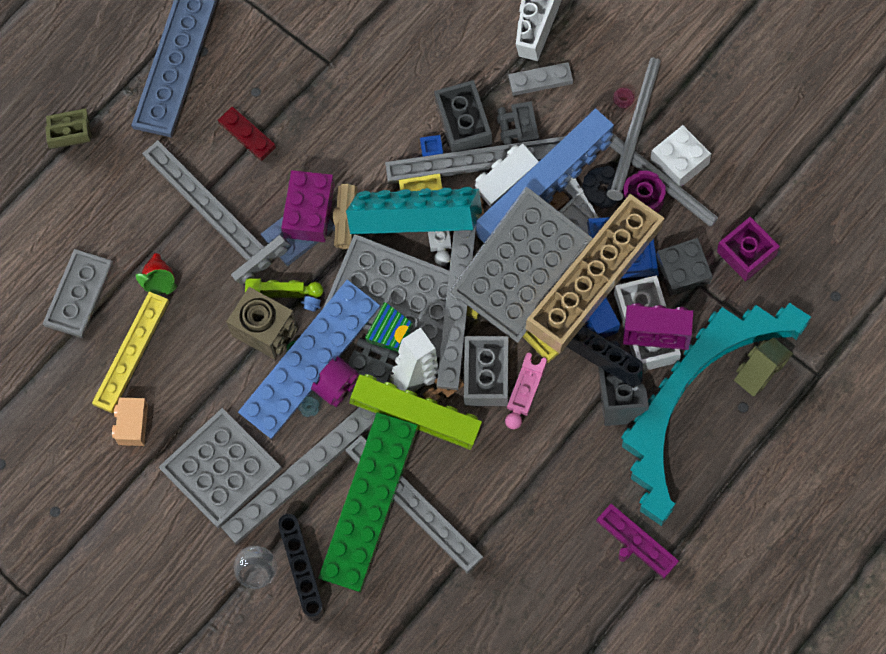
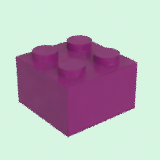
(748, 249)

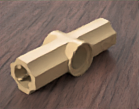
(342, 233)

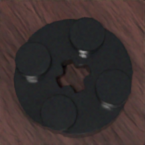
(592, 182)

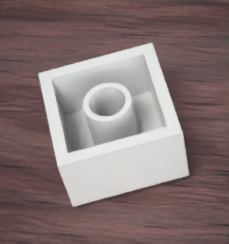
(680, 156)

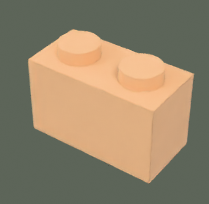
(130, 421)

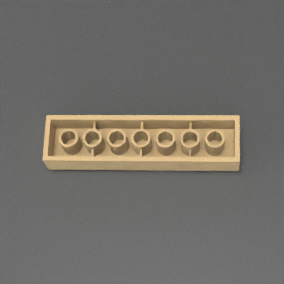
(594, 273)

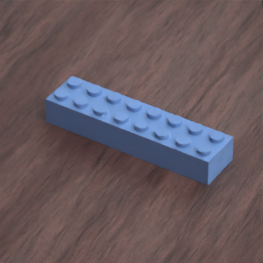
(554, 169)

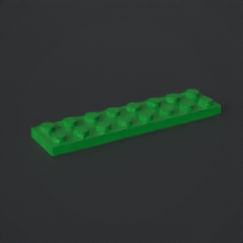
(368, 502)

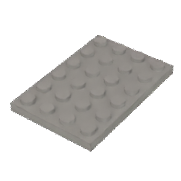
(520, 263)
(399, 280)

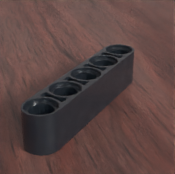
(604, 353)
(306, 576)

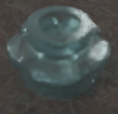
(314, 407)

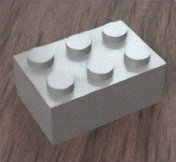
(486, 371)

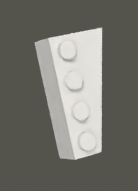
(534, 26)
(416, 362)

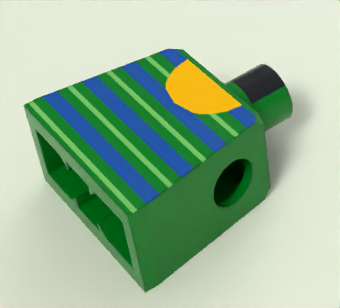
(389, 328)

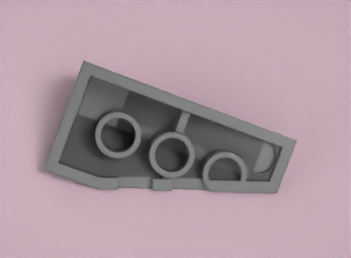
(619, 400)

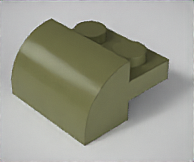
(68, 129)

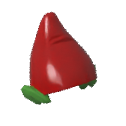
(157, 276)

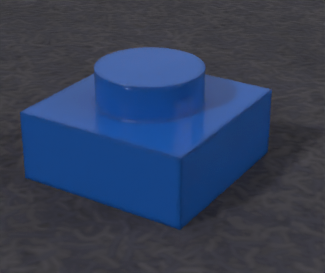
(431, 145)

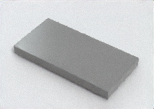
(78, 293)

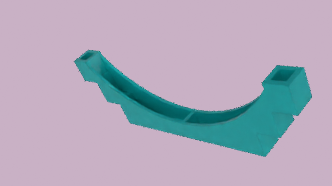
(721, 337)

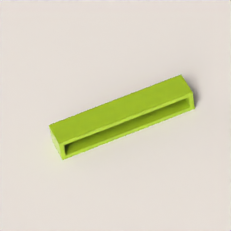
(426, 413)

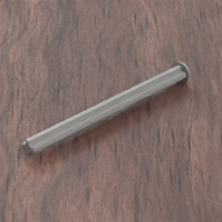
(624, 163)
(671, 187)

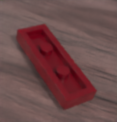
(246, 133)

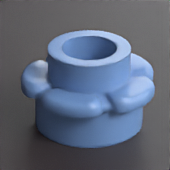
(311, 303)

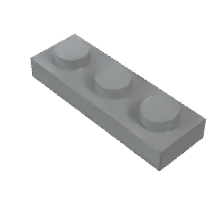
(540, 79)
(261, 260)

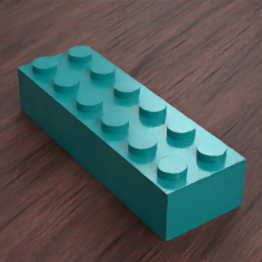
(414, 211)

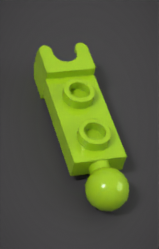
(288, 289)

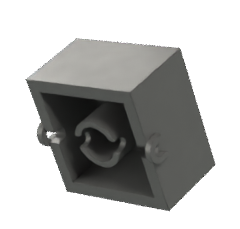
(683, 267)

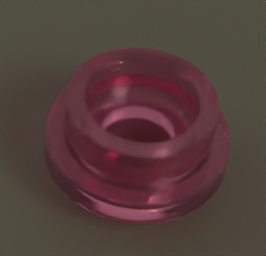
(623, 92)

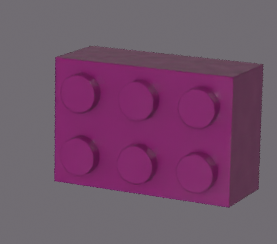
(308, 206)
(658, 326)

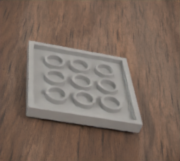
(220, 468)

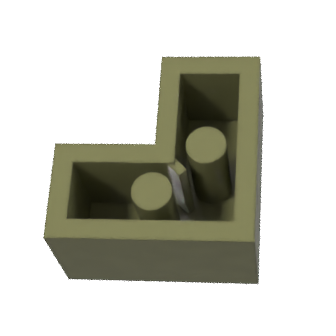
(762, 366)

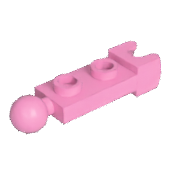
(524, 391)

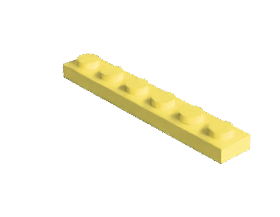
(130, 352)

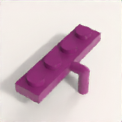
(636, 542)

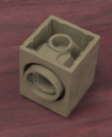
(262, 323)

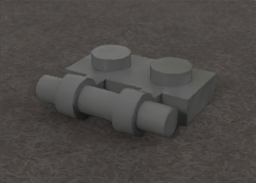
(524, 122)
(367, 365)

